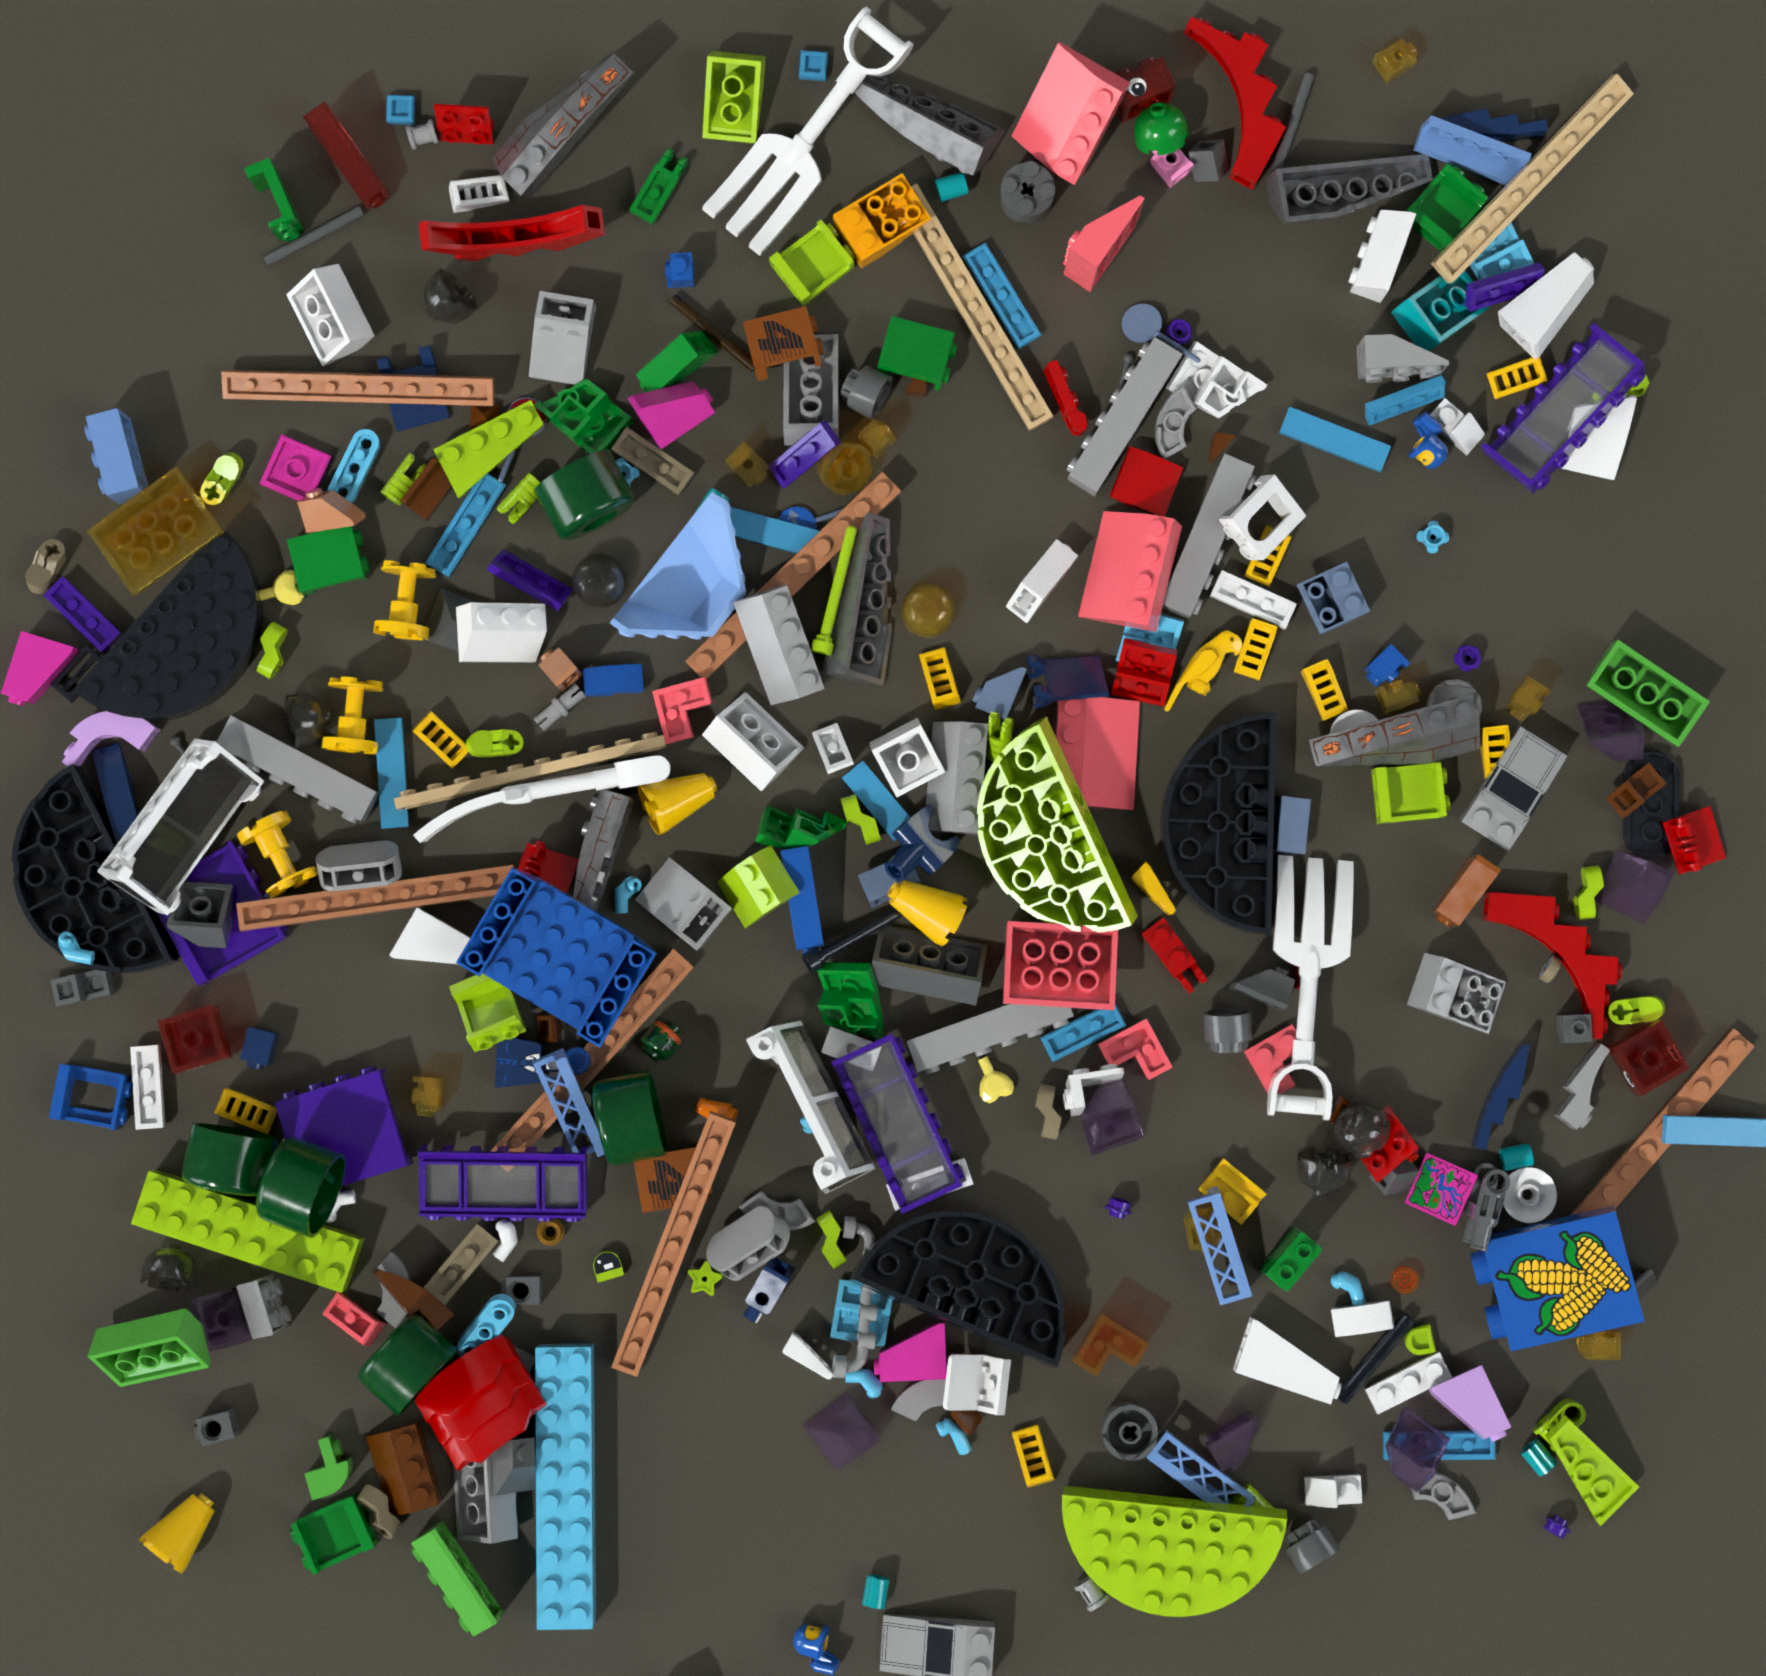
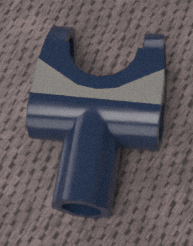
(918, 846)

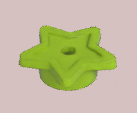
(712, 1278)

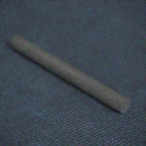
(1293, 121)
(313, 235)

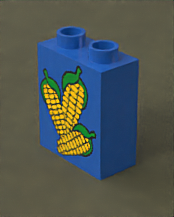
(1558, 1279)

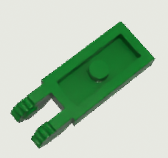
(658, 188)

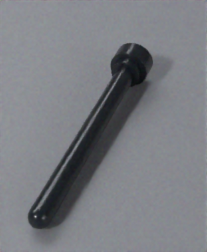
(815, 959)

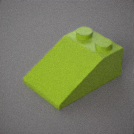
(733, 96)
(757, 886)

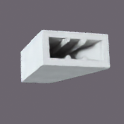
(1041, 580)
(429, 940)

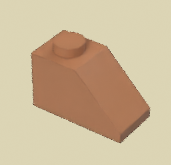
(327, 511)
(559, 668)

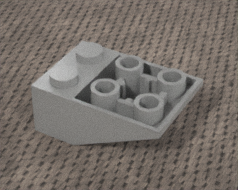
(561, 337)
(1397, 359)
(684, 904)
(1456, 992)
(264, 1306)

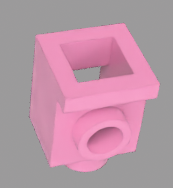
(1172, 172)

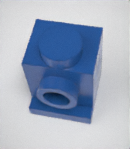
(680, 270)
(1385, 666)

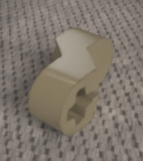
(45, 566)
(1051, 1119)
(377, 1506)

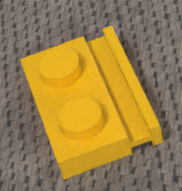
(1237, 1191)

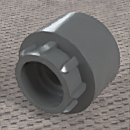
(866, 390)
(1228, 1029)
(1310, 1545)

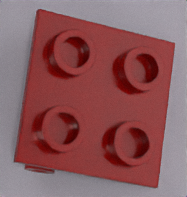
(464, 124)
(1694, 840)
(549, 865)
(1396, 1149)

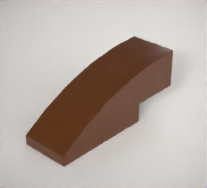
(413, 1298)

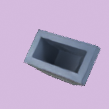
(999, 693)

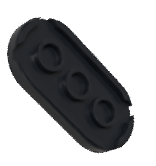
(1644, 827)

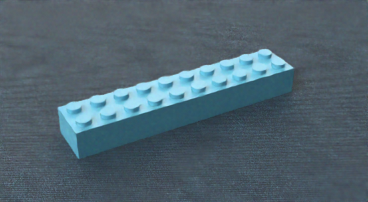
(565, 1487)

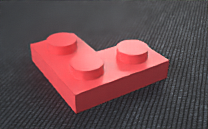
(674, 703)
(1138, 1042)
(1268, 1055)

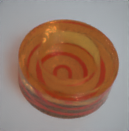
(1404, 1280)

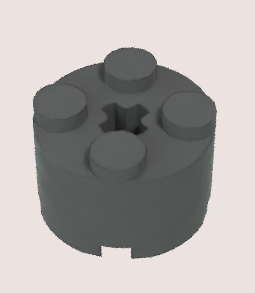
(1027, 177)
(1127, 1446)

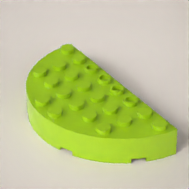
(1045, 839)
(1171, 1550)

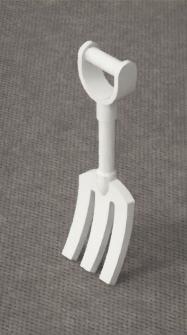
(794, 154)
(624, 775)
(1310, 957)

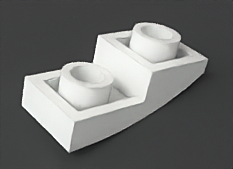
(1362, 1318)

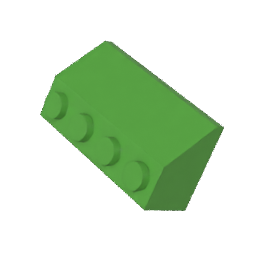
(1647, 692)
(150, 1348)
(457, 1578)

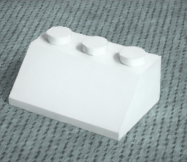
(1381, 254)
(330, 314)
(500, 631)
(753, 741)

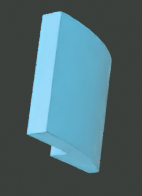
(1502, 255)
(1166, 635)
(846, 1320)

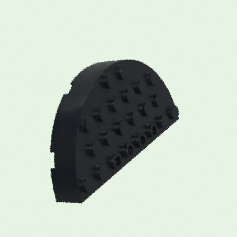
(186, 642)
(1222, 823)
(58, 884)
(972, 1277)

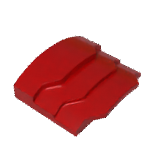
(480, 1401)

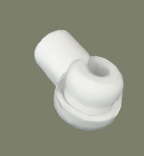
(344, 1198)
(508, 1239)

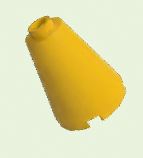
(675, 799)
(928, 908)
(180, 1532)

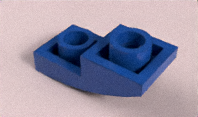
(613, 679)

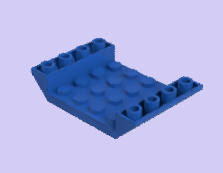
(557, 954)

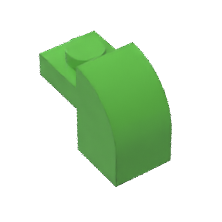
(334, 1474)

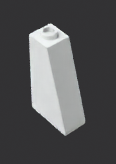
(1547, 304)
(1279, 1363)

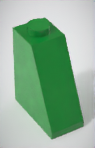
(677, 361)

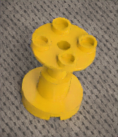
(403, 611)
(351, 726)
(272, 844)

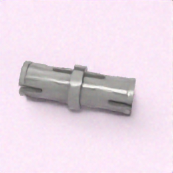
(559, 707)

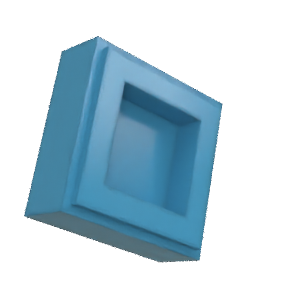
(813, 65)
(400, 109)

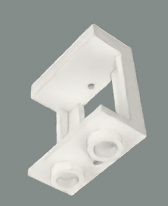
(1236, 525)

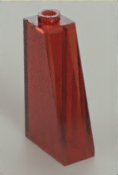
(346, 156)

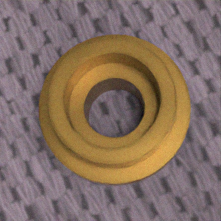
(544, 1238)

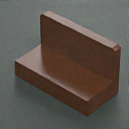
(428, 490)

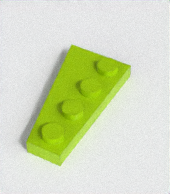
(486, 446)
(1594, 1474)

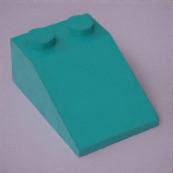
(1436, 312)

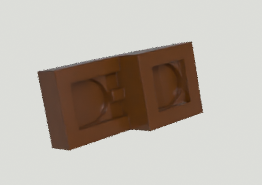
(1635, 790)

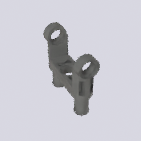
(1484, 1207)

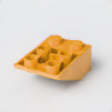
(880, 220)

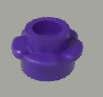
(1179, 324)
(1466, 650)
(1118, 1207)
(1557, 1526)

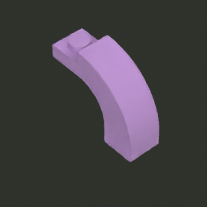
(104, 726)

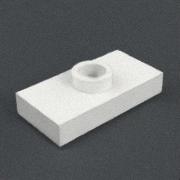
(842, 1043)

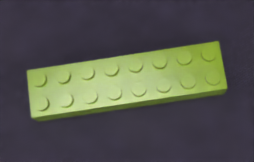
(234, 1229)

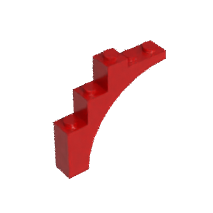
(1253, 94)
(513, 237)
(1569, 943)

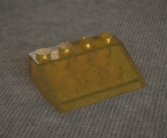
(155, 531)

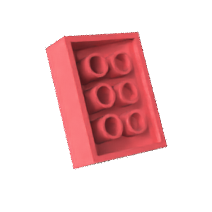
(1069, 112)
(1099, 243)
(1130, 569)
(1101, 748)
(1059, 966)

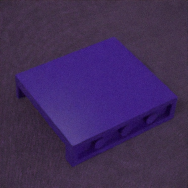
(227, 867)
(349, 1119)

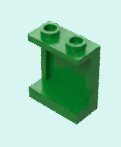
(265, 176)
(1446, 207)
(917, 351)
(328, 558)
(1290, 1259)
(333, 1534)

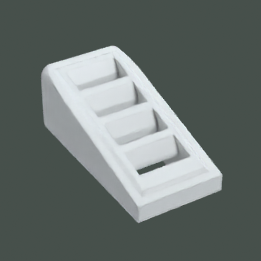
(480, 202)
(801, 1352)

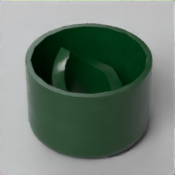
(585, 495)
(629, 1118)
(227, 1158)
(300, 1186)
(406, 1363)

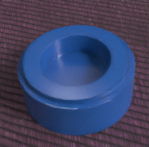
(579, 1060)

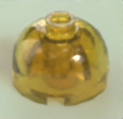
(845, 468)
(928, 610)

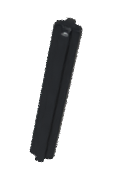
(1375, 1358)

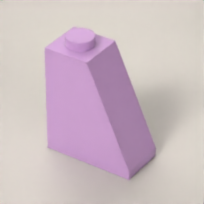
(1474, 1403)

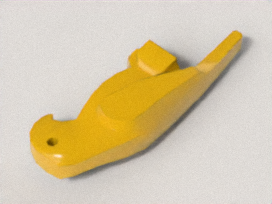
(1206, 664)

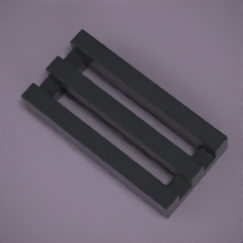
(70, 667)

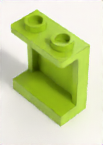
(813, 263)
(1410, 792)
(487, 1011)

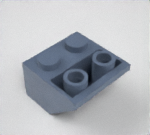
(1333, 598)

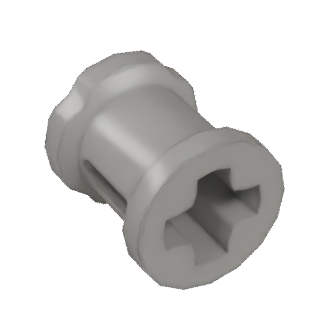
(422, 134)
(1091, 1593)

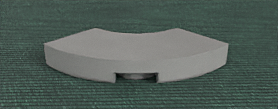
(1171, 422)
(793, 1212)
(389, 1307)
(919, 1398)
(1447, 1495)

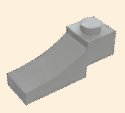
(1577, 1108)

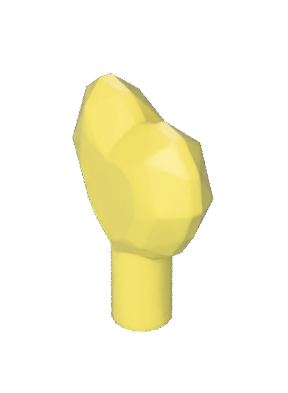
(284, 589)
(993, 1082)

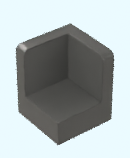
(1209, 160)
(1398, 1180)

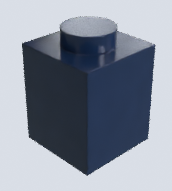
(259, 1047)

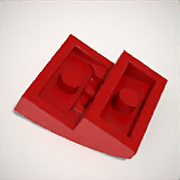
(1146, 482)
(1144, 672)

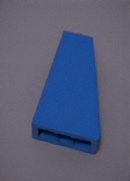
(804, 905)

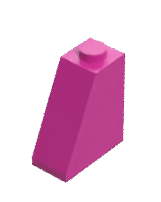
(672, 410)
(34, 667)
(914, 1357)

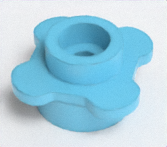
(631, 472)
(1440, 537)

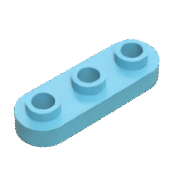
(355, 455)
(487, 1319)

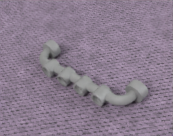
(867, 1311)

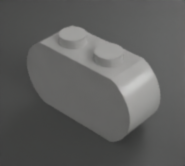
(359, 865)
(748, 1243)

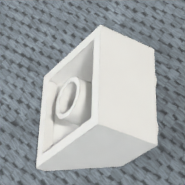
(907, 757)

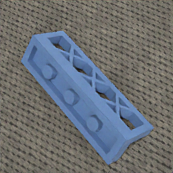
(1470, 150)
(576, 1094)
(1231, 1248)
(1195, 1481)

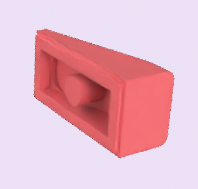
(354, 1319)

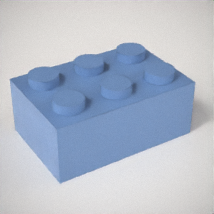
(116, 455)

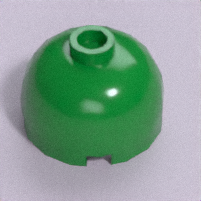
(1160, 129)

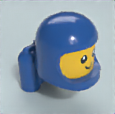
(1428, 448)
(813, 1642)

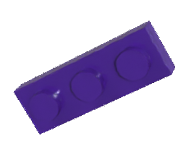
(1502, 286)
(804, 454)
(530, 580)
(83, 614)

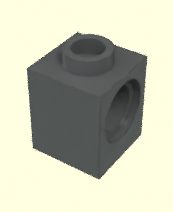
(1574, 1028)
(534, 1284)
(228, 1423)

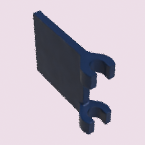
(415, 415)
(1067, 679)

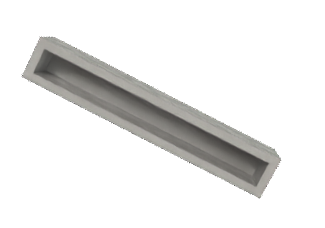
(1124, 416)
(1206, 537)
(298, 769)
(981, 1032)

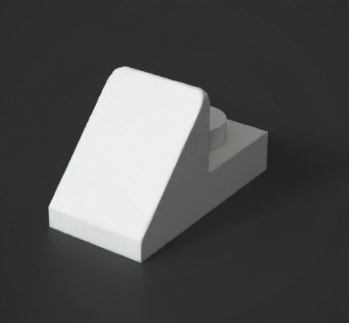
(1458, 428)
(832, 748)
(1332, 1490)

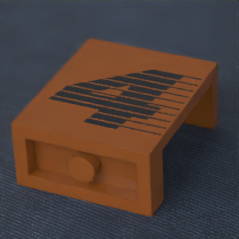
(782, 339)
(661, 1179)

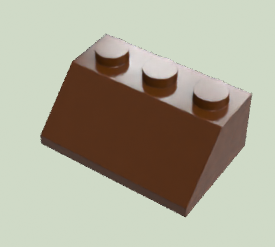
(405, 1468)

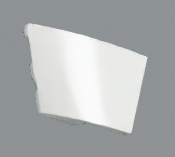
(1214, 381)
(1605, 444)

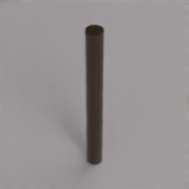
(712, 332)

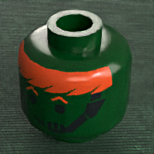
(661, 1040)

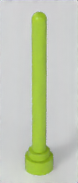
(823, 642)

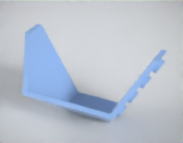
(691, 583)

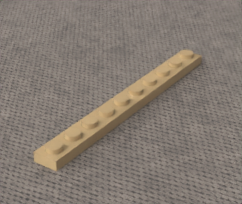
(1532, 178)
(981, 320)
(517, 773)

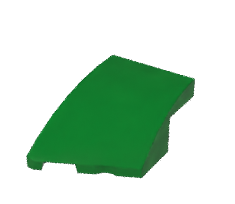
(586, 416)
(796, 830)
(851, 999)

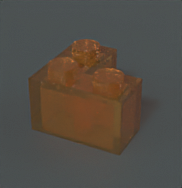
(1108, 1337)

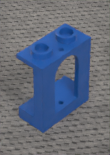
(63, 1090)

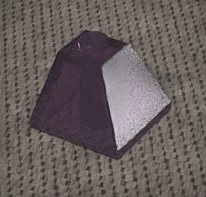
(1612, 731)
(1633, 886)
(1110, 1118)
(221, 1319)
(842, 1431)
(1232, 1441)
(1415, 1449)

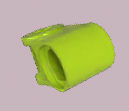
(1556, 1415)

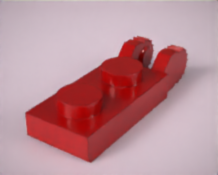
(1065, 399)
(1172, 953)

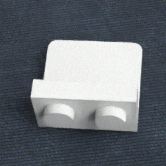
(1073, 1094)
(977, 1383)

